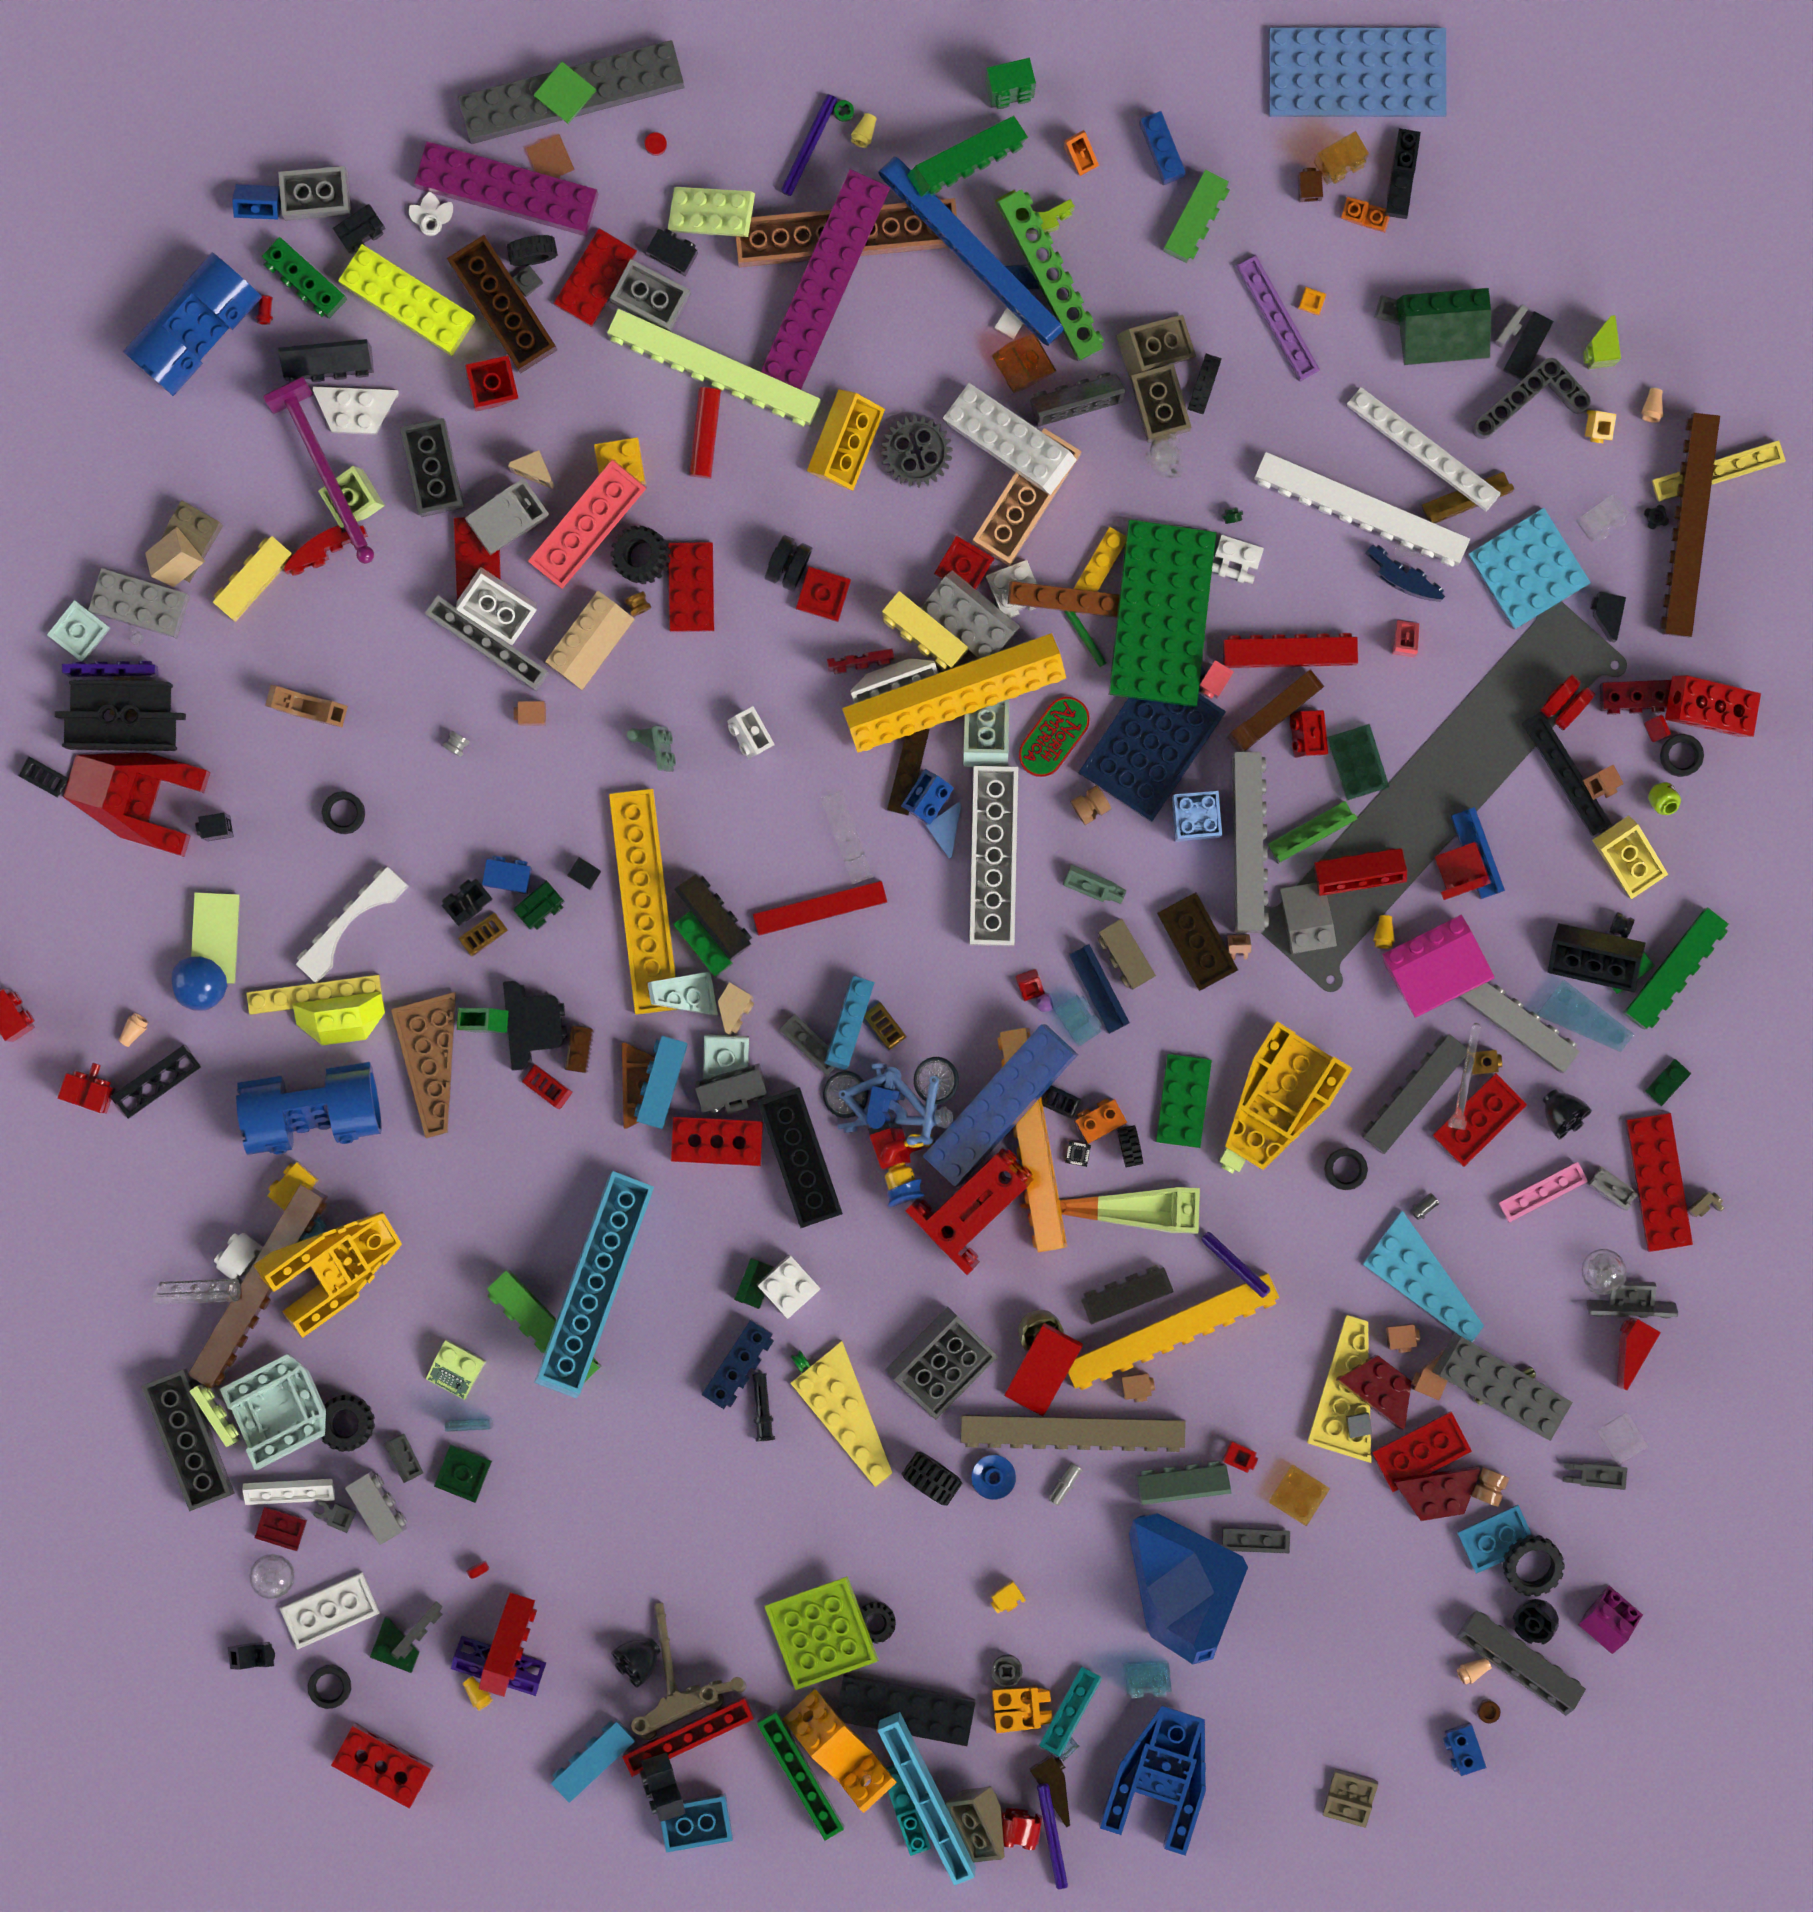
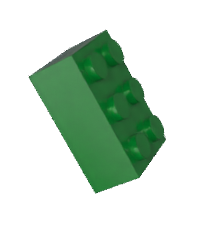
(1010, 83)

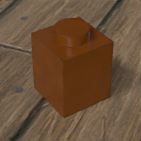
(1310, 185)

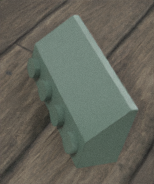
(1184, 1483)

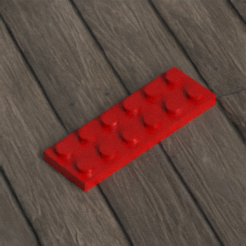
(1659, 1182)

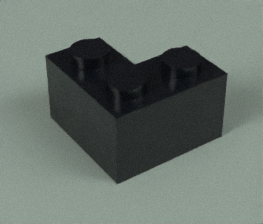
(661, 1787)

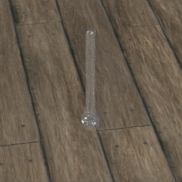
(1457, 1119)

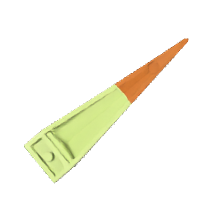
(1161, 1210)

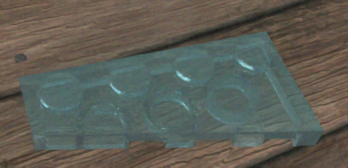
(1579, 1014)

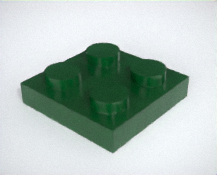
(463, 1473)

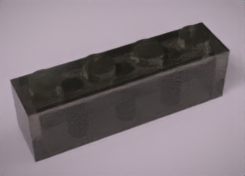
(1126, 1295)

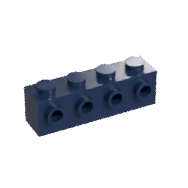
(737, 1364)

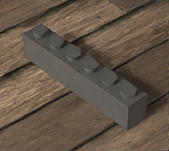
(1415, 1094)
(1521, 1662)

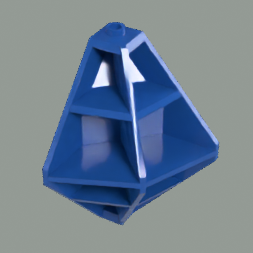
(1184, 1585)

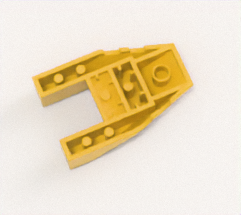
(340, 1260)

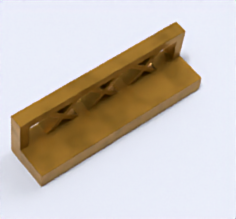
(1457, 503)

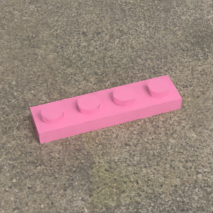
(1543, 1192)

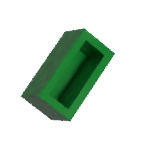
(482, 1020)

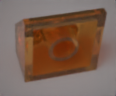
(1023, 363)

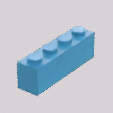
(849, 1022)
(662, 1082)
(593, 1761)

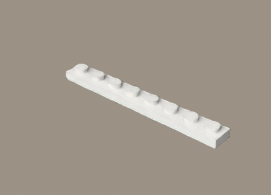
(1423, 449)

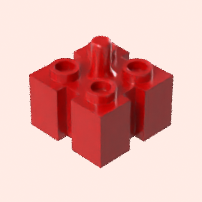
(87, 1090)

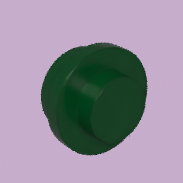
(1232, 515)

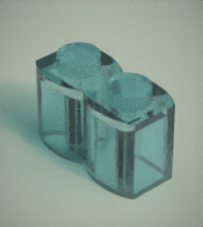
(1078, 1020)

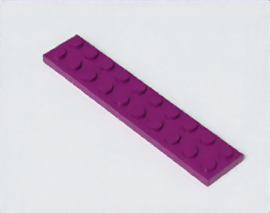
(825, 279)

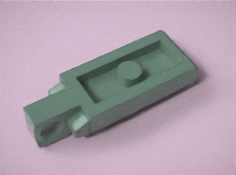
(1093, 885)

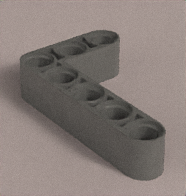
(1528, 393)

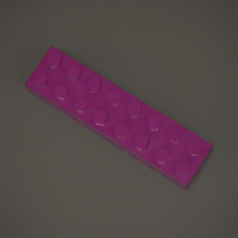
(506, 189)

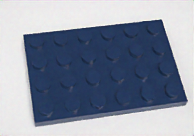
(1150, 751)

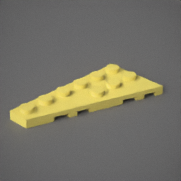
(838, 1402)
(1337, 1402)

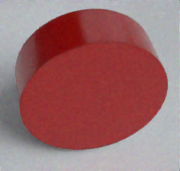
(655, 143)
(478, 1569)

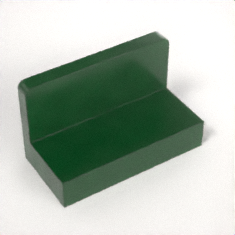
(748, 1290)

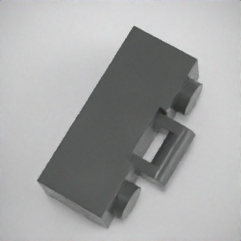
(731, 1086)

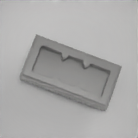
(1512, 327)

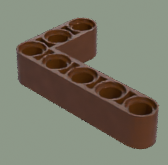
(1275, 711)

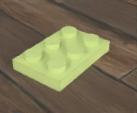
(215, 1414)

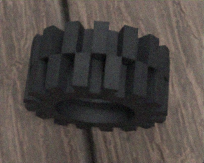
(1130, 1146)
(889, 1619)

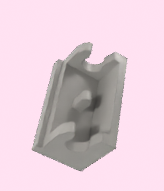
(1612, 1188)

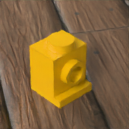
(1606, 425)
(1007, 1598)

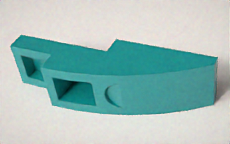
(907, 1816)

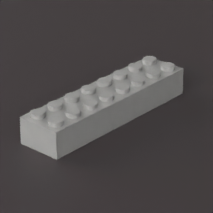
(1248, 842)

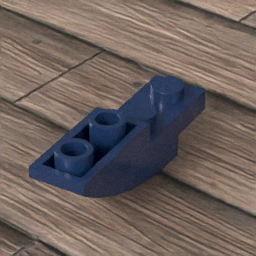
(1411, 583)

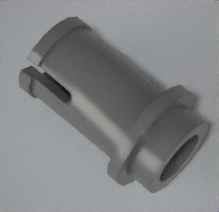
(1425, 1206)

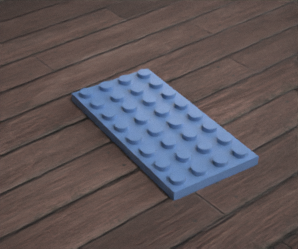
(1357, 72)

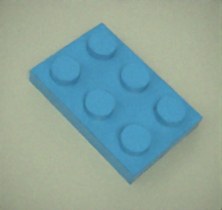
(1490, 1538)

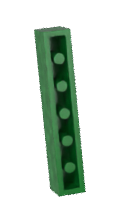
(967, 156)
(1676, 968)
(800, 1775)

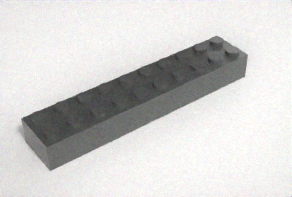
(616, 80)

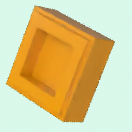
(1312, 301)

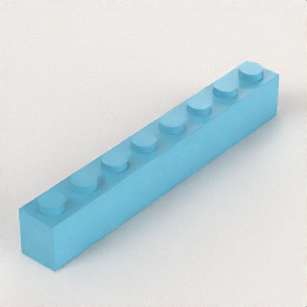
(926, 1798)

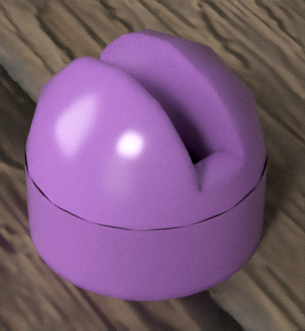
(1045, 1003)

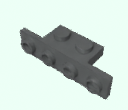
(1633, 1300)

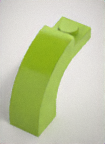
(1049, 217)

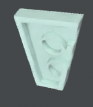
(685, 993)

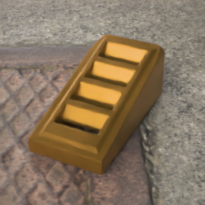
(464, 938)
(897, 1039)

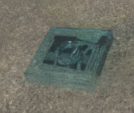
(469, 1424)

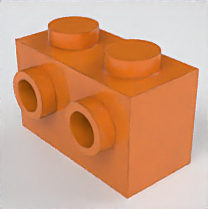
(1100, 1121)

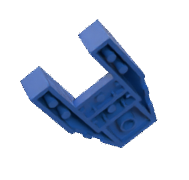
(1167, 1766)

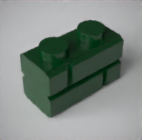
(539, 905)

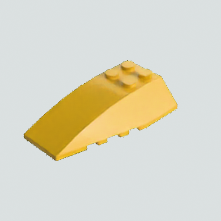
(1283, 1095)

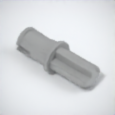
(1065, 1484)

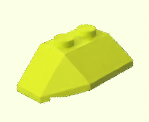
(340, 1017)

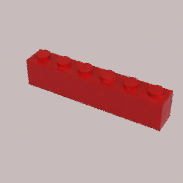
(1290, 651)
(691, 1734)

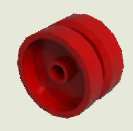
(1569, 703)

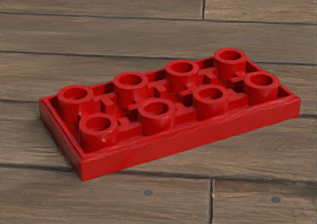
(1043, 1369)

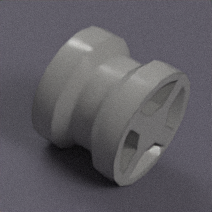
(456, 744)

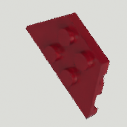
(1380, 1388)
(1439, 1493)

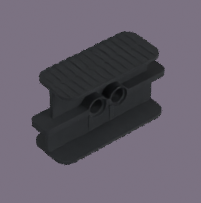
(150, 731)

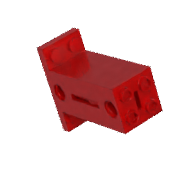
(972, 1207)

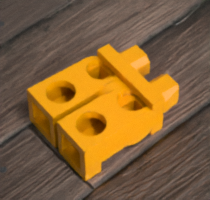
(1027, 1712)

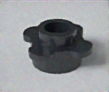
(1660, 511)

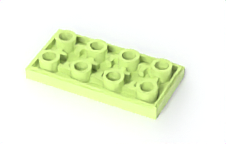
(216, 930)

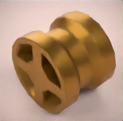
(638, 604)

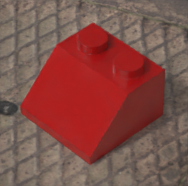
(491, 383)

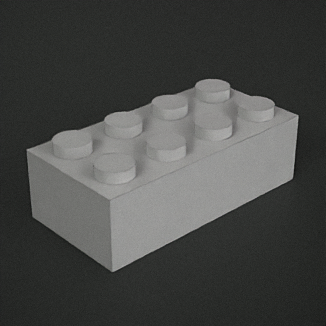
(139, 603)
(970, 616)

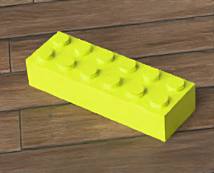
(407, 300)

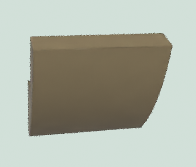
(1350, 1798)

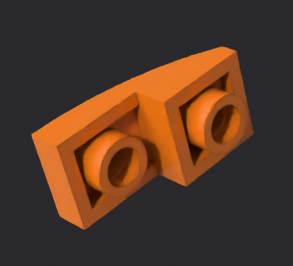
(1365, 215)

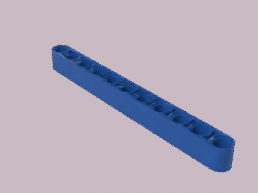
(973, 253)

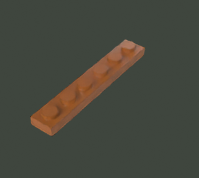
(1063, 599)

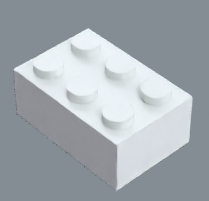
(496, 606)

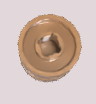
(1090, 805)
(1490, 1487)

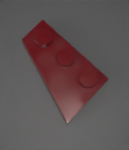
(880, 657)

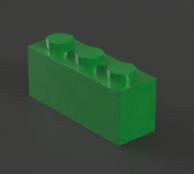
(703, 944)

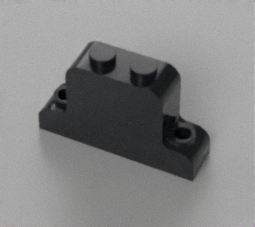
(532, 1024)

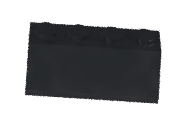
(327, 360)
(713, 917)
(1596, 957)

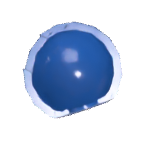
(198, 983)

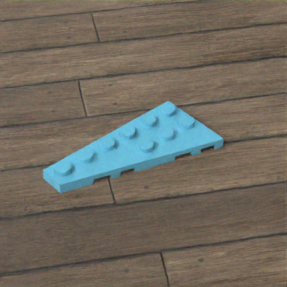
(1413, 1270)

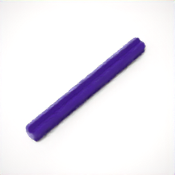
(809, 145)
(1052, 1836)

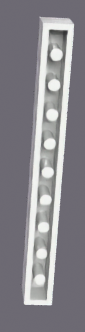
(1361, 509)

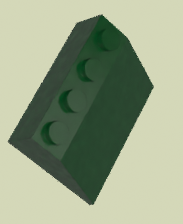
(1445, 326)

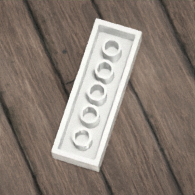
(1009, 439)

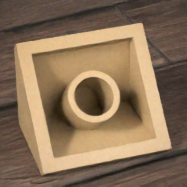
(532, 468)
(173, 558)

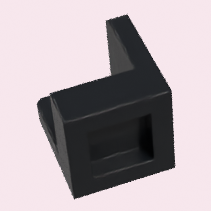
(584, 873)

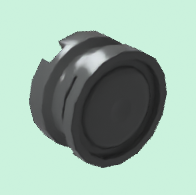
(1007, 1671)

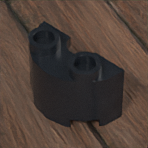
(467, 902)

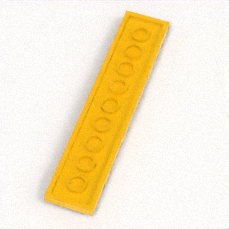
(642, 894)

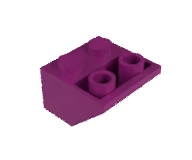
(1611, 1620)

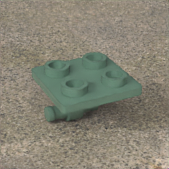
(658, 740)

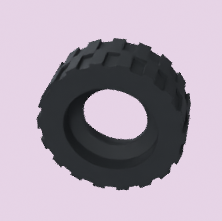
(532, 250)

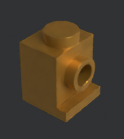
(1480, 1068)

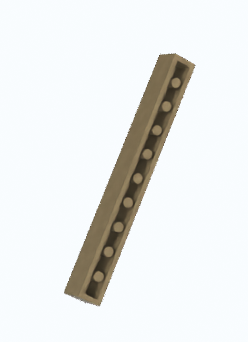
(1072, 1431)

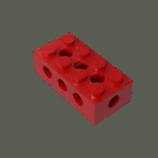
(1712, 706)
(707, 1128)
(395, 1758)

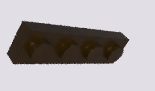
(908, 770)

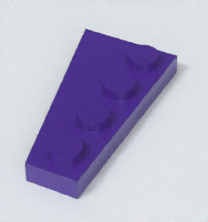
(103, 669)

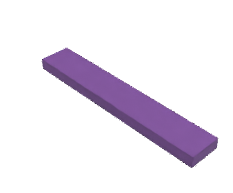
(1277, 317)

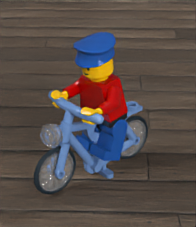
(934, 1082)

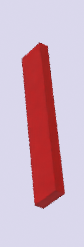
(820, 908)

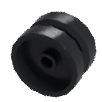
(785, 561)

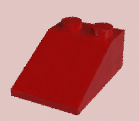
(1634, 1347)

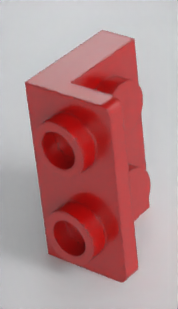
(1308, 733)

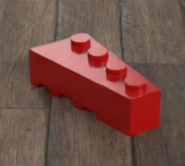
(507, 1644)

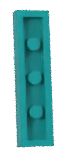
(1070, 1711)

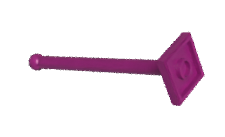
(289, 397)

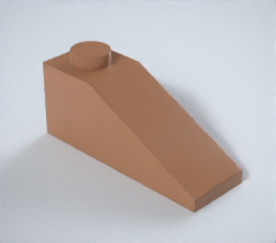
(1428, 1382)

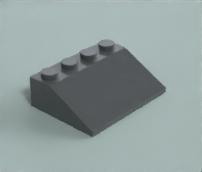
(1078, 399)
(941, 1363)

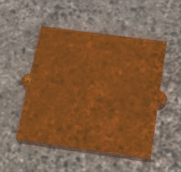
(550, 157)

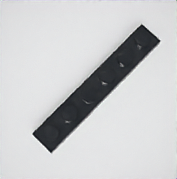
(1566, 773)

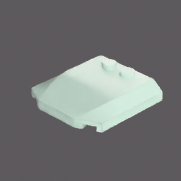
(276, 1410)

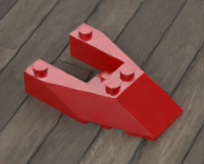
(123, 791)

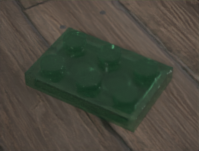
(1358, 762)

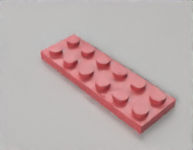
(587, 524)

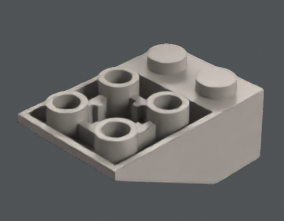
(507, 516)

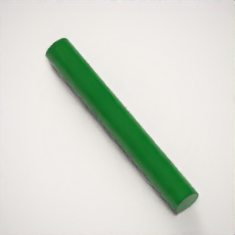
(1086, 638)

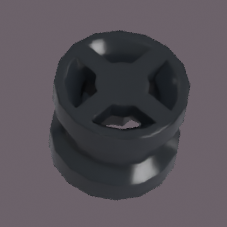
(1621, 925)

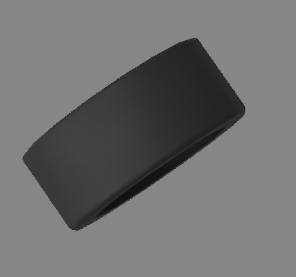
(1694, 743)
(355, 825)
(1363, 1169)
(312, 1690)

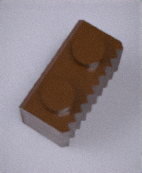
(579, 1049)

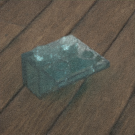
(1147, 1678)

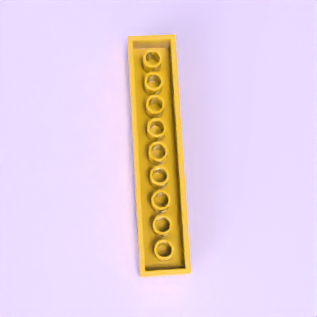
(954, 693)

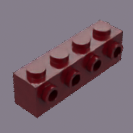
(1634, 696)

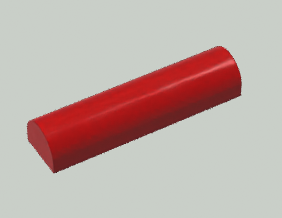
(705, 432)

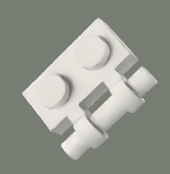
(1239, 553)

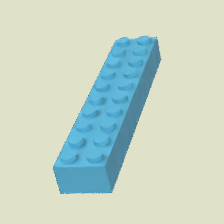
(594, 1285)

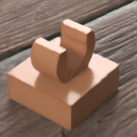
(1239, 944)

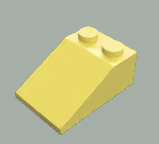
(1630, 856)

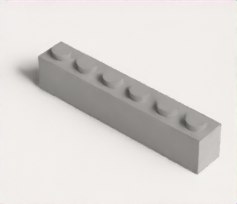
(487, 643)
(1522, 1025)

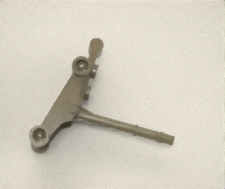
(680, 1704)

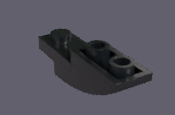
(1402, 173)

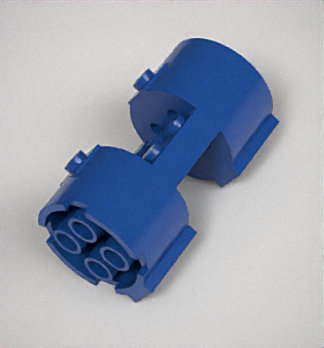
(192, 323)
(345, 1104)

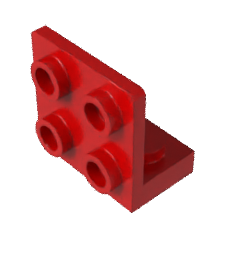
(1462, 870)

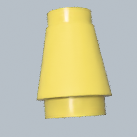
(863, 132)

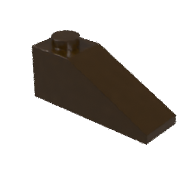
(1051, 1772)

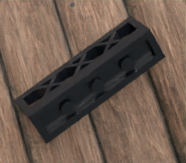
(147, 1077)

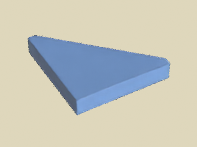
(945, 827)

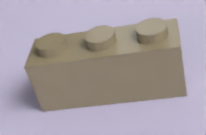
(1125, 954)

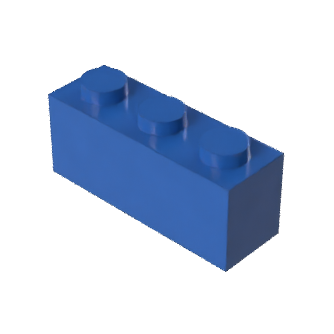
(1162, 148)

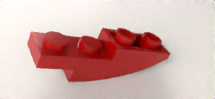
(315, 550)

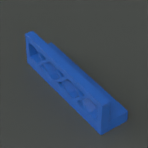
(1470, 830)

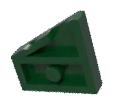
(387, 1641)

